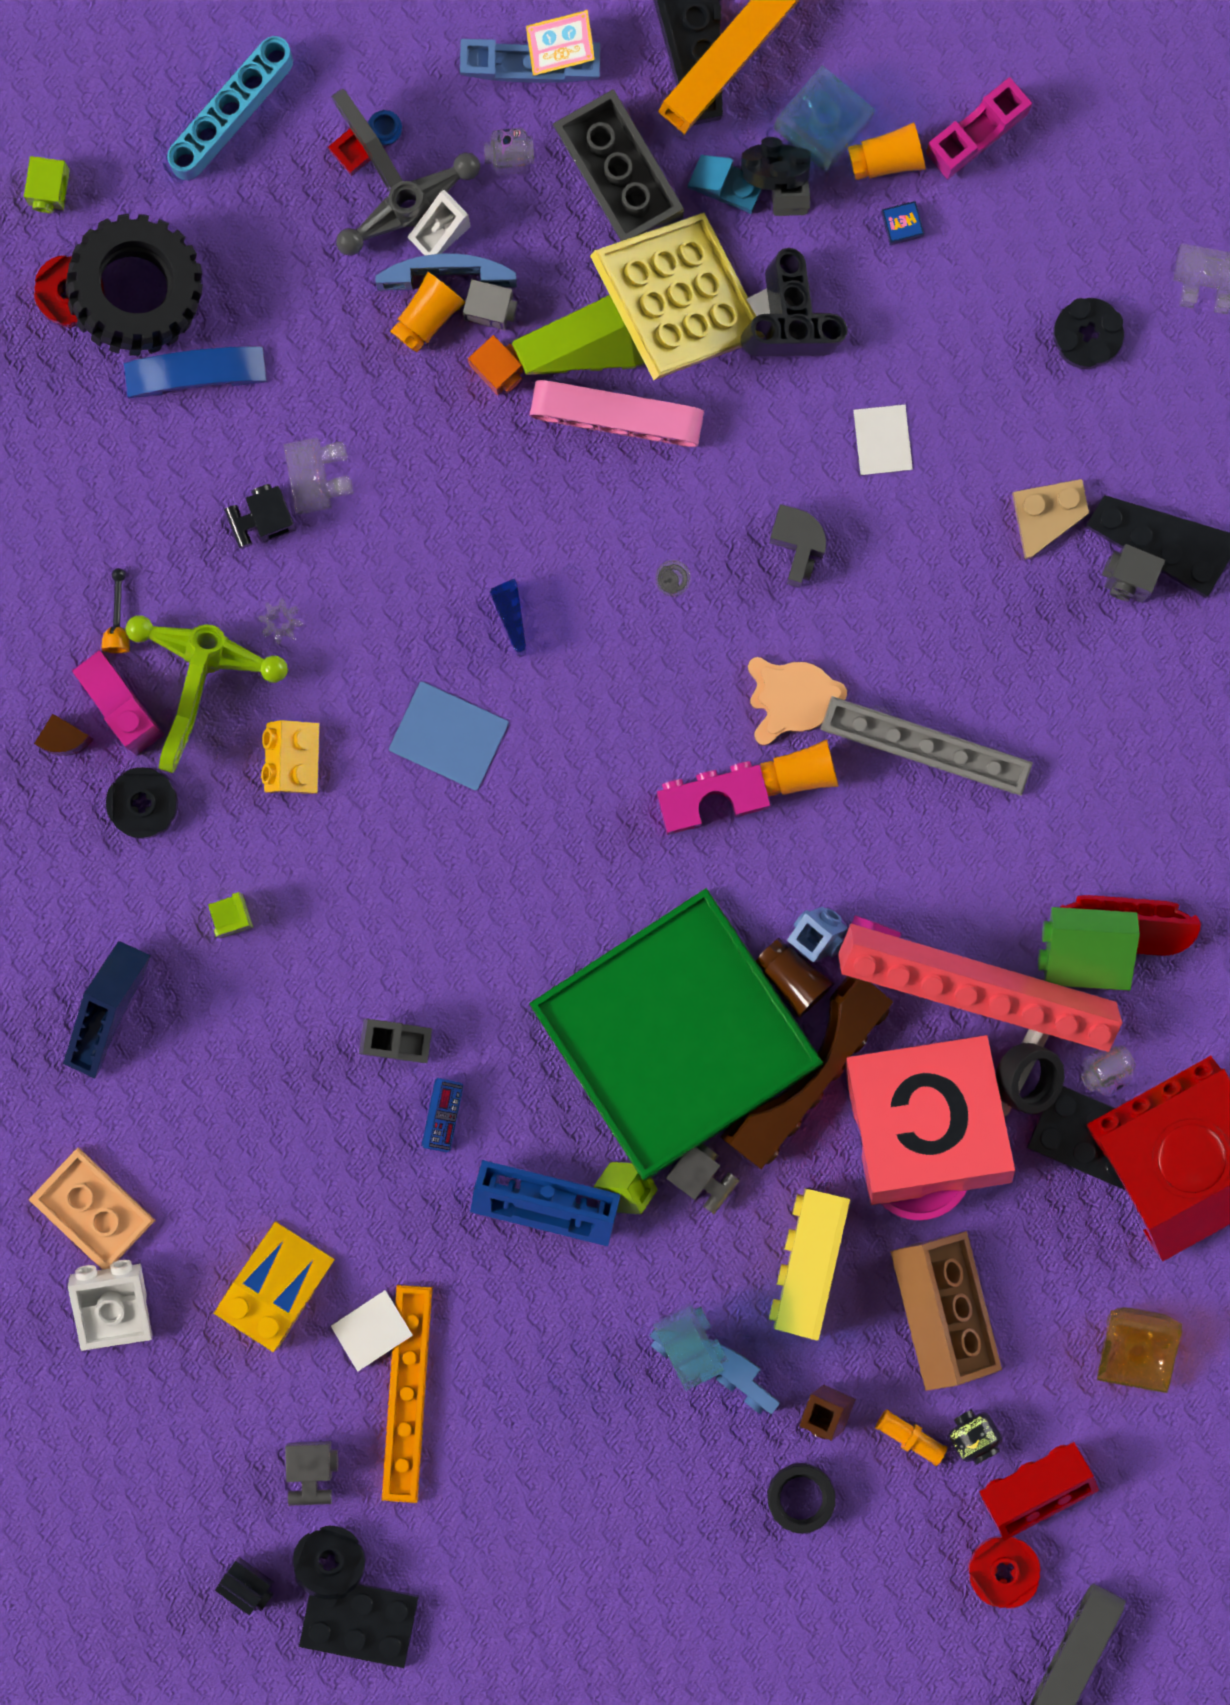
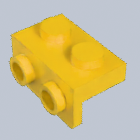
(291, 757)

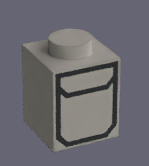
(489, 305)

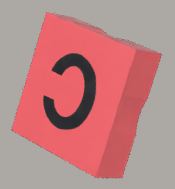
(929, 1119)

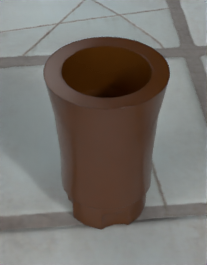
(793, 976)

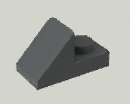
(791, 201)

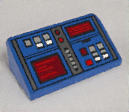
(442, 1115)

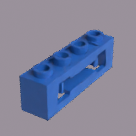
(544, 1203)

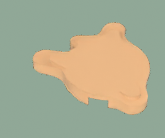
(792, 696)

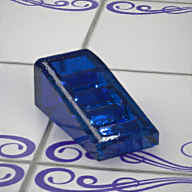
(508, 607)

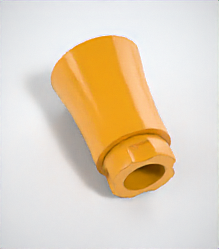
(888, 154)
(426, 312)
(800, 771)

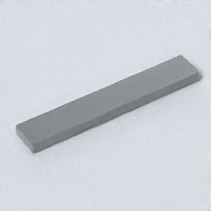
(926, 745)

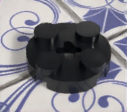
(775, 164)
(1107, 325)
(128, 788)
(321, 1544)

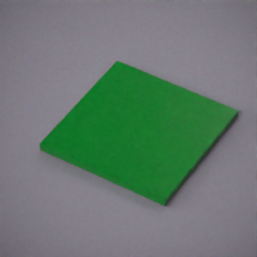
(675, 1034)

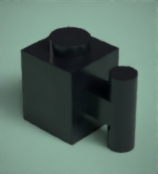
(267, 515)
(245, 1587)

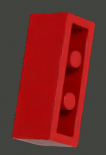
(1038, 1490)

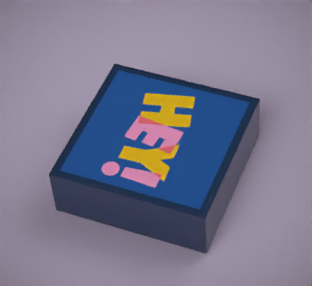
(902, 223)

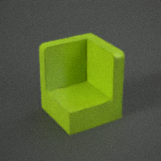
(230, 915)
(625, 1180)

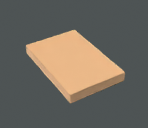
(92, 1209)

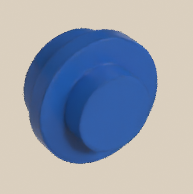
(386, 126)

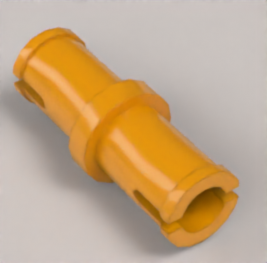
(911, 1437)

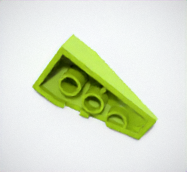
(580, 341)

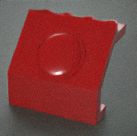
(1174, 1155)

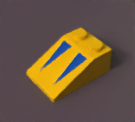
(274, 1287)

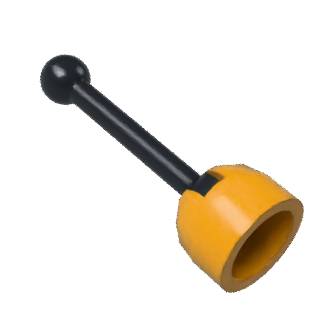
(115, 638)

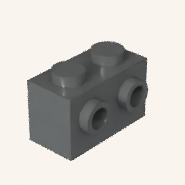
(1132, 573)

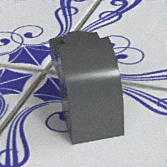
(801, 533)
(395, 1041)

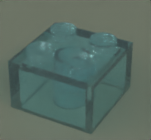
(824, 118)
(689, 1346)

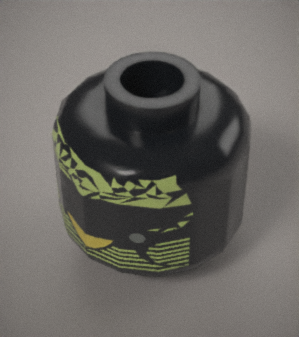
(975, 1436)

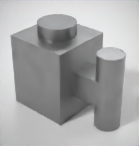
(695, 1173)
(308, 1464)

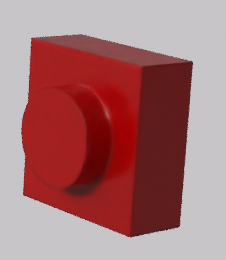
(349, 152)

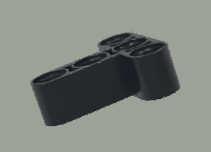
(793, 318)

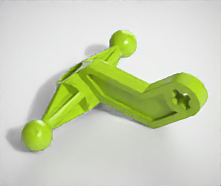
(206, 652)

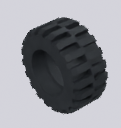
(141, 240)

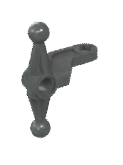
(389, 214)

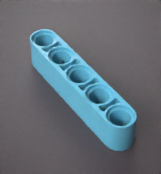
(232, 91)

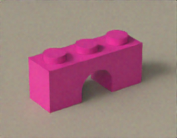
(986, 124)
(741, 786)

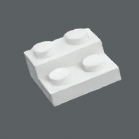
(109, 1305)

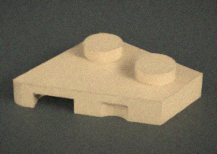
(1048, 512)

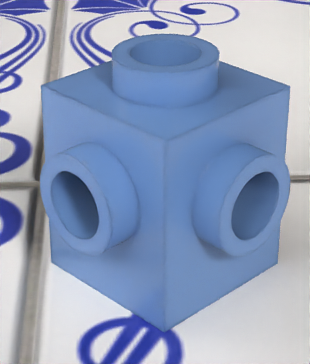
(818, 933)

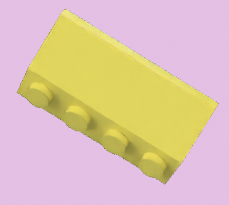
(810, 1264)

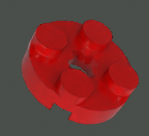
(48, 291)
(1024, 1574)

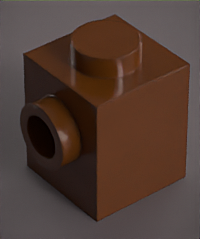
(827, 1412)

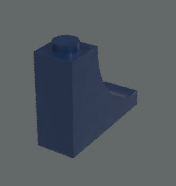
(104, 1007)

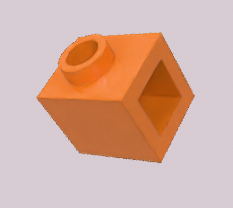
(497, 365)

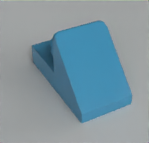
(724, 182)

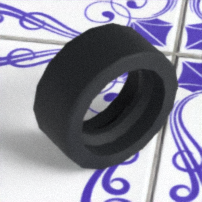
(1049, 1083)
(801, 1525)

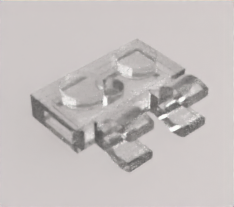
(1204, 268)
(308, 475)

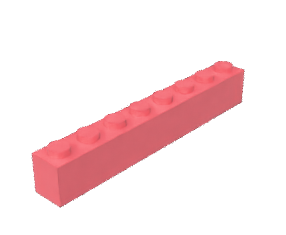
(979, 988)

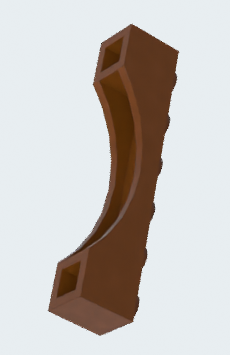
(852, 1015)

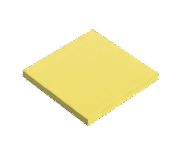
(676, 294)

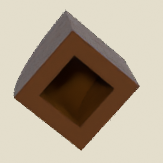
(62, 738)

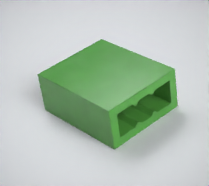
(1089, 948)

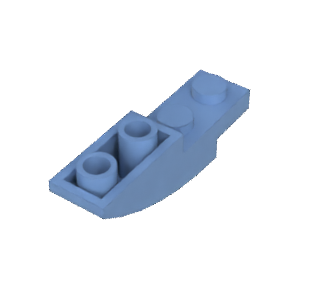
(738, 1373)

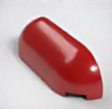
(1161, 925)

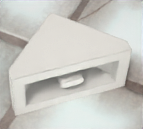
(440, 225)

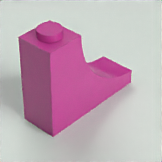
(117, 703)

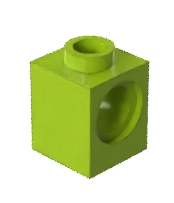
(46, 184)

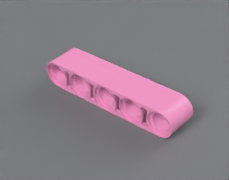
(616, 413)

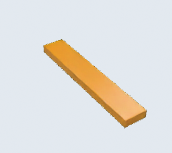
(407, 1397)

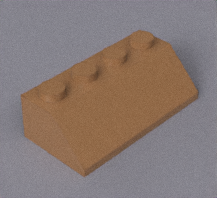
(946, 1311)

